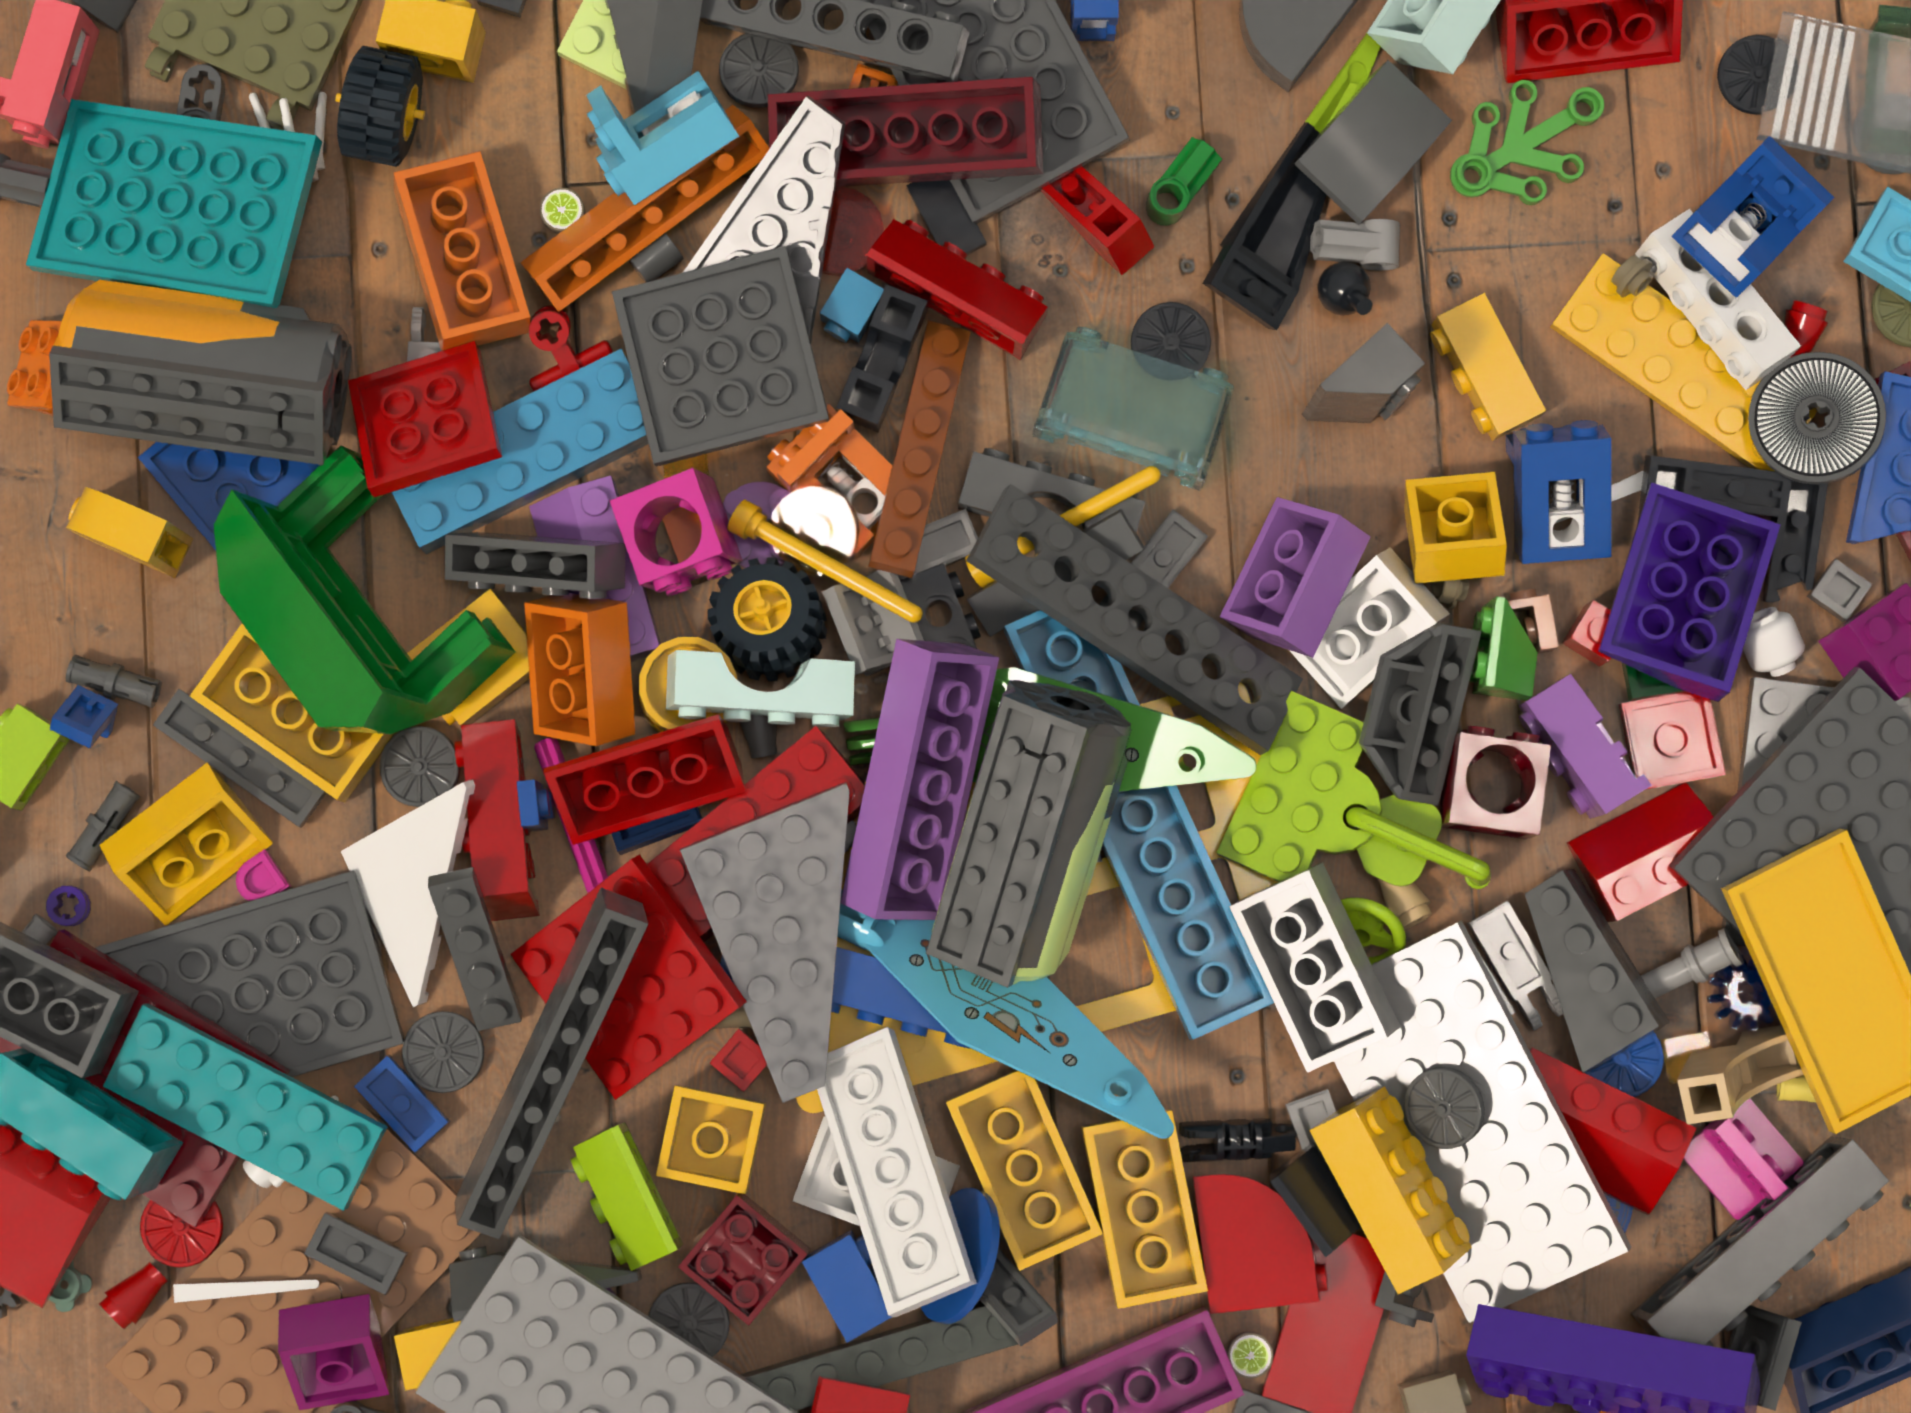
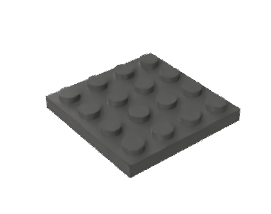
(720, 356)

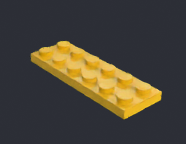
(1662, 357)

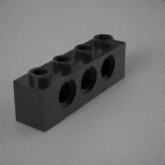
(943, 588)

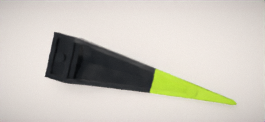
(1271, 239)

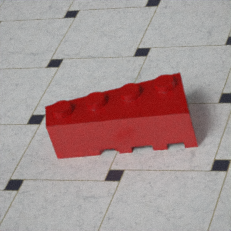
(494, 831)

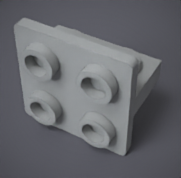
(868, 628)

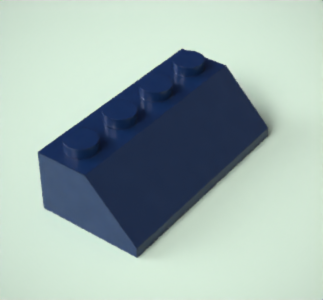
(1852, 1346)

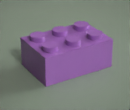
(1295, 576)

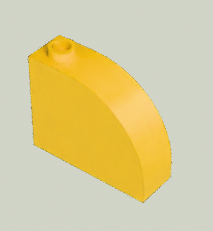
(129, 531)

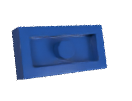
(535, 805)
(402, 1103)

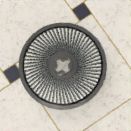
(1802, 449)

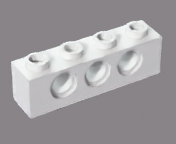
(1719, 324)

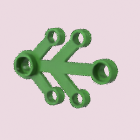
(1520, 146)

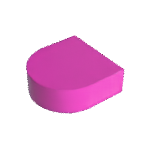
(260, 877)

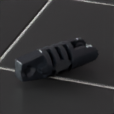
(1236, 1139)

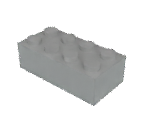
(1315, 967)

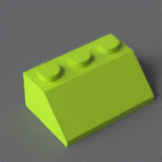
(626, 1197)

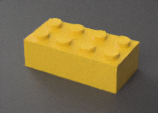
(257, 701)
(1024, 1168)
(1392, 1189)
(1143, 1213)

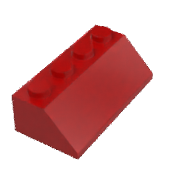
(1586, 36)
(957, 288)
(646, 779)
(1624, 1140)

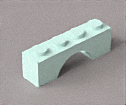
(703, 684)

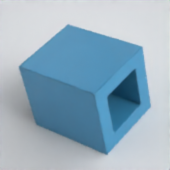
(850, 307)

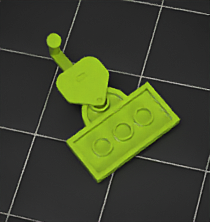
(1301, 800)

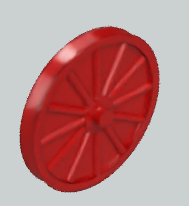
(176, 1241)

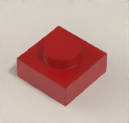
(740, 1060)

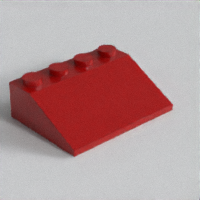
(42, 1217)

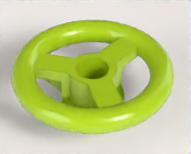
(1368, 921)

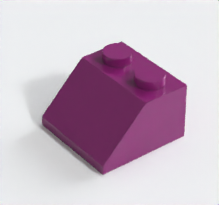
(333, 1352)

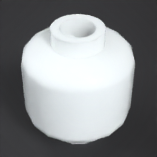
(1773, 642)

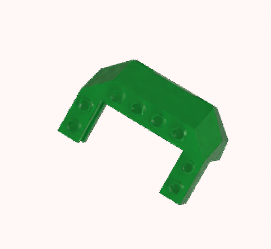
(321, 625)

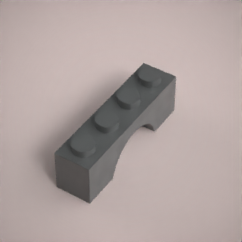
(993, 472)

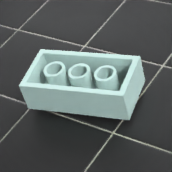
(1431, 31)

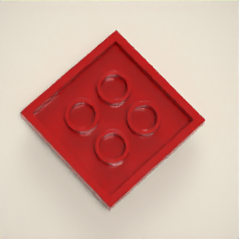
(424, 419)

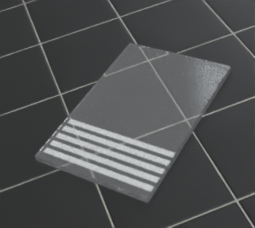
(1840, 92)

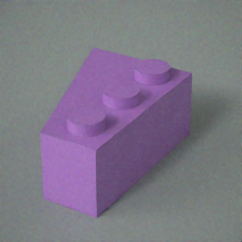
(1581, 748)

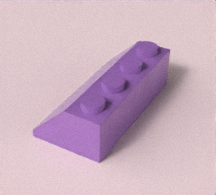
(586, 514)

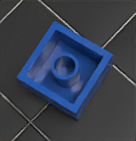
(847, 1284)

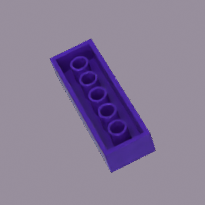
(1605, 1367)

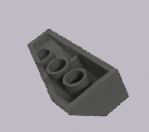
(655, 44)
(476, 1267)

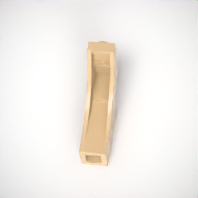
(1725, 1077)

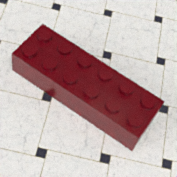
(929, 130)

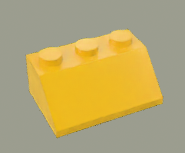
(185, 844)

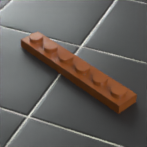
(919, 449)

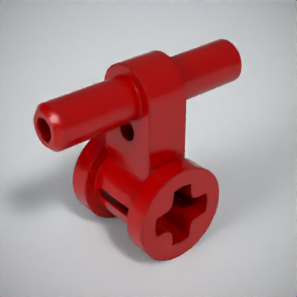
(560, 347)

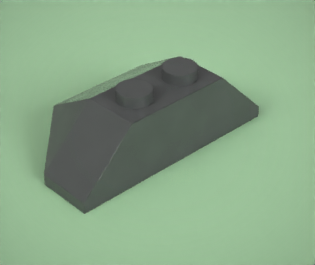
(1418, 710)

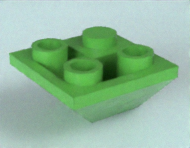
(1504, 655)

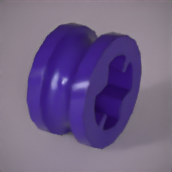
(55, 902)

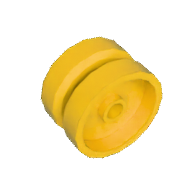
(654, 682)

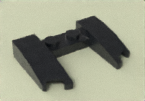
(1754, 491)

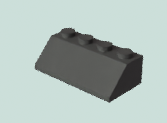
(1368, 382)

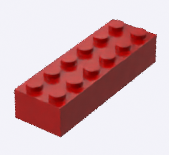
(798, 773)

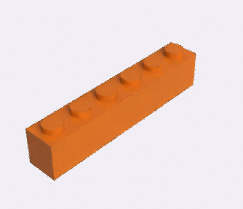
(620, 230)

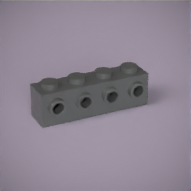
(535, 562)

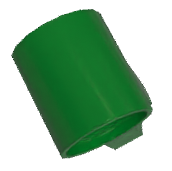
(1183, 180)

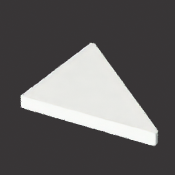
(394, 881)

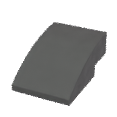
(1373, 142)

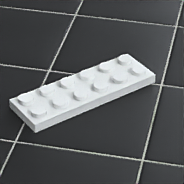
(893, 1174)

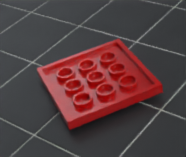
(667, 993)

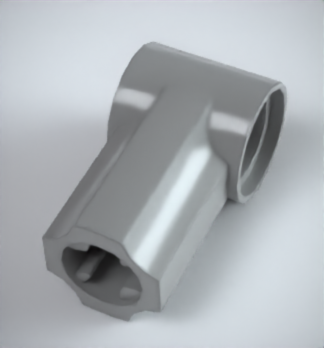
(1370, 243)

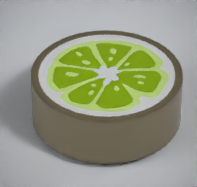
(561, 209)
(1250, 1355)

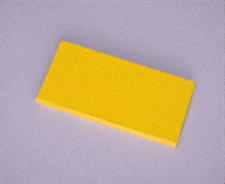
(1831, 975)

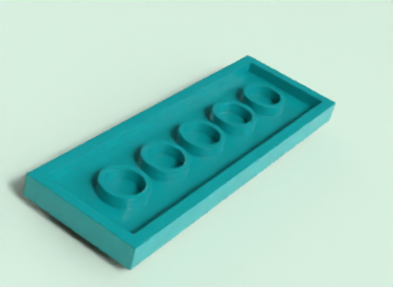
(245, 1106)

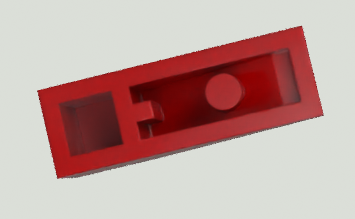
(1100, 219)

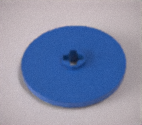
(980, 1232)

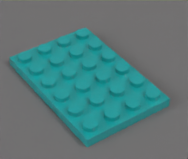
(174, 202)

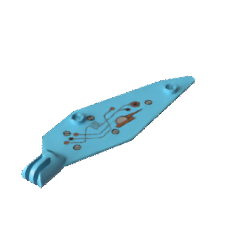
(1020, 1025)

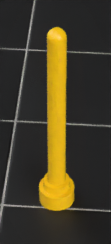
(1086, 511)
(750, 522)

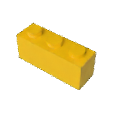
(1486, 368)

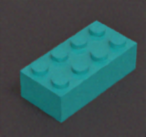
(83, 1126)

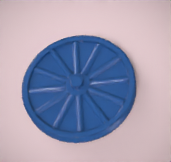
(1633, 1069)

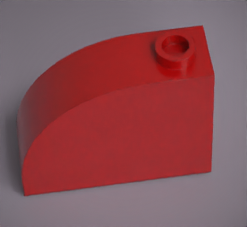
(1253, 1247)

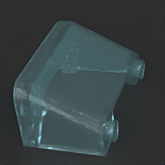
(1134, 406)

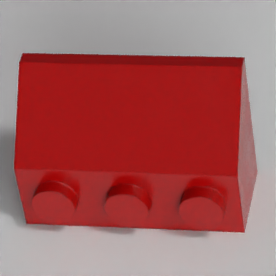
(1631, 854)

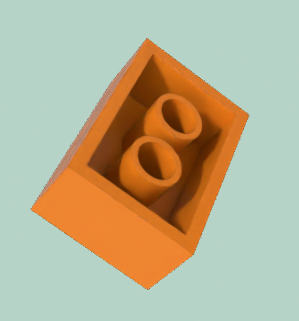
(580, 669)

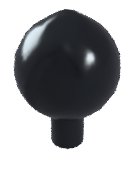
(1345, 289)

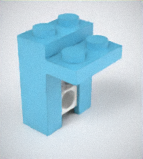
(659, 138)

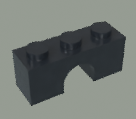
(883, 357)

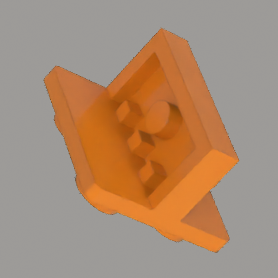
(31, 381)

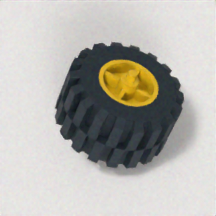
(379, 106)
(767, 618)

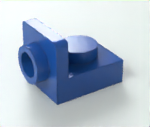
(85, 717)

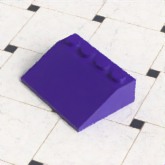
(1689, 591)

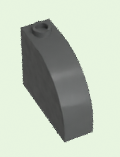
(1288, 33)

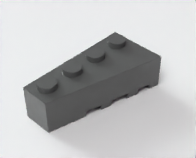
(1592, 974)

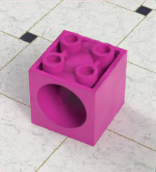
(643, 510)

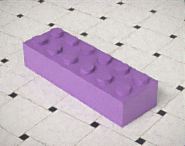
(919, 779)

